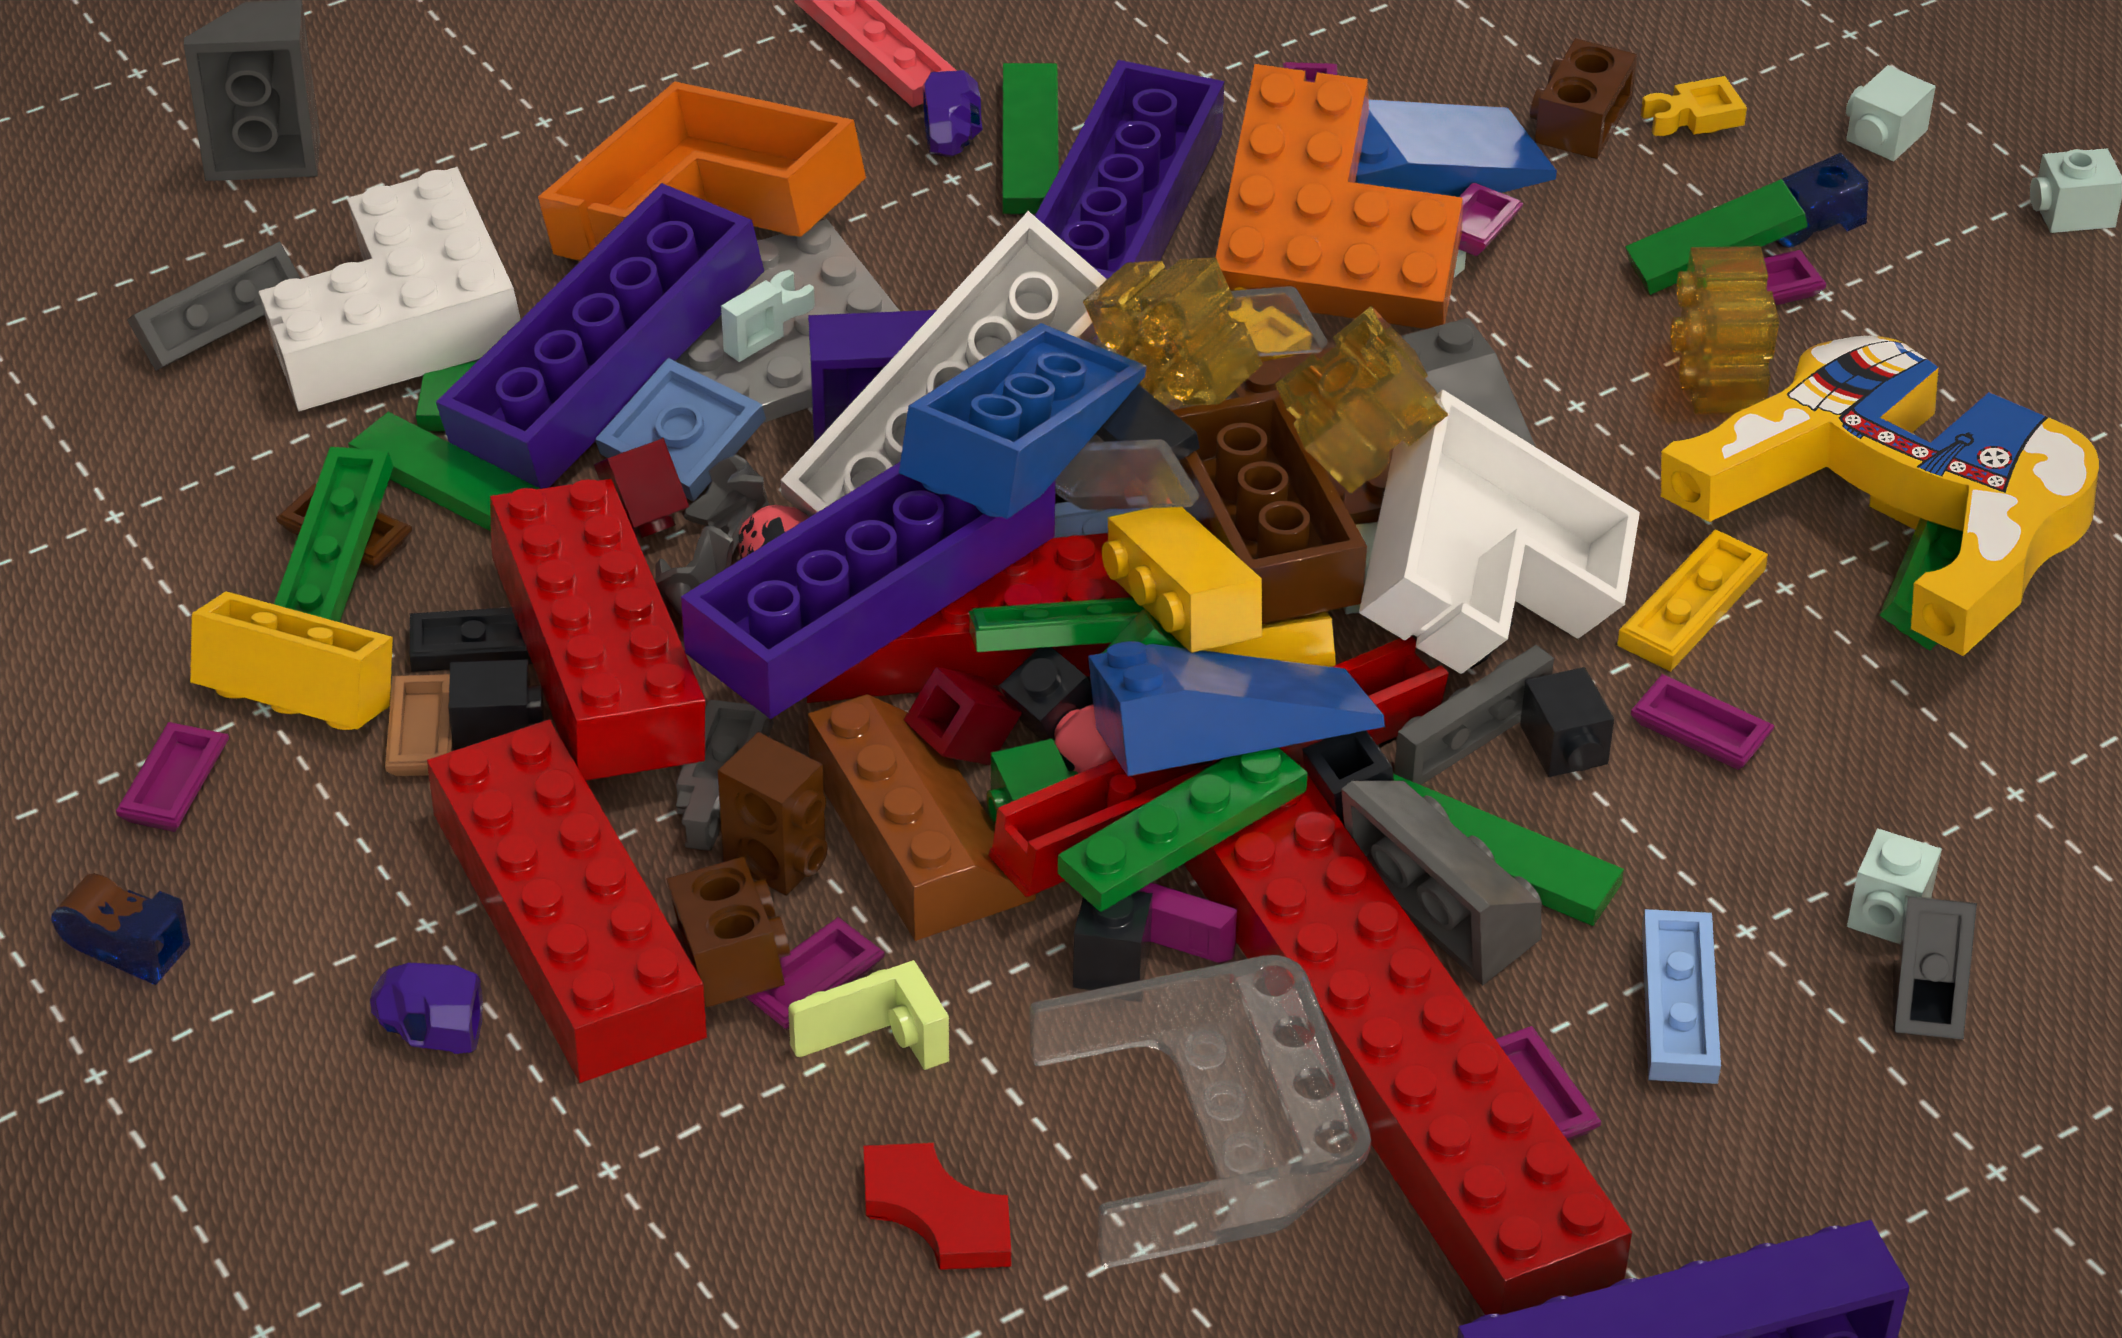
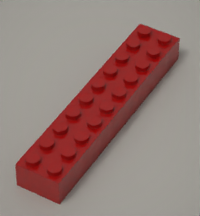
(1427, 1072)

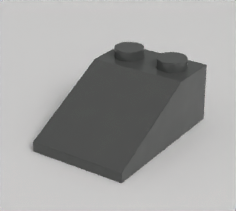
(1469, 369)

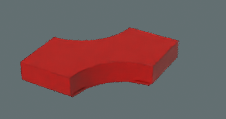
(957, 1222)

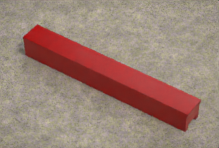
(1057, 817)

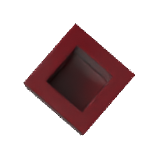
(646, 486)
(962, 716)

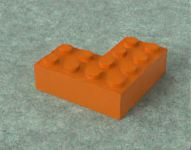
(729, 149)
(1308, 224)

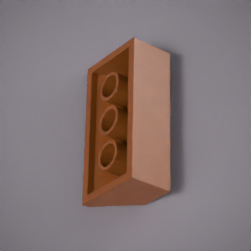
(910, 816)

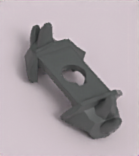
(726, 505)

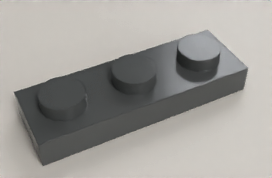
(210, 307)
(1468, 718)

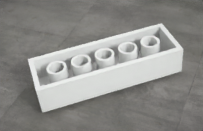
(1018, 285)

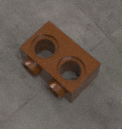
(1584, 98)
(773, 812)
(729, 930)

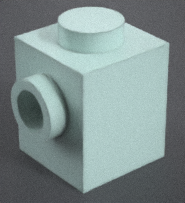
(1889, 112)
(2077, 190)
(1889, 872)

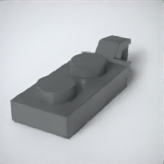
(726, 731)

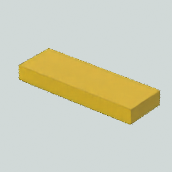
(1692, 600)

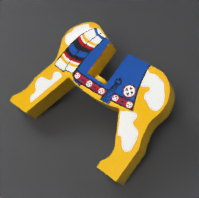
(1997, 473)

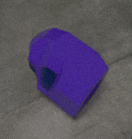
(951, 111)
(430, 1005)

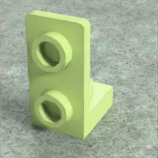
(885, 998)

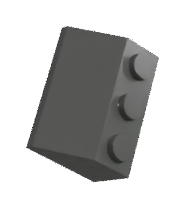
(254, 93)
(1443, 877)

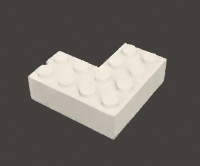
(412, 307)
(1489, 523)

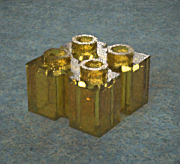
(1176, 328)
(1725, 328)
(1361, 400)

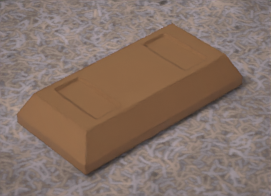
(417, 723)

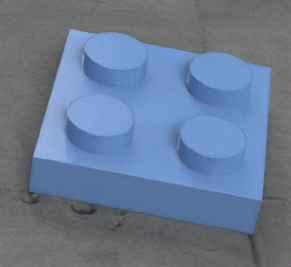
(692, 414)

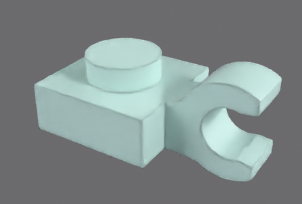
(758, 314)

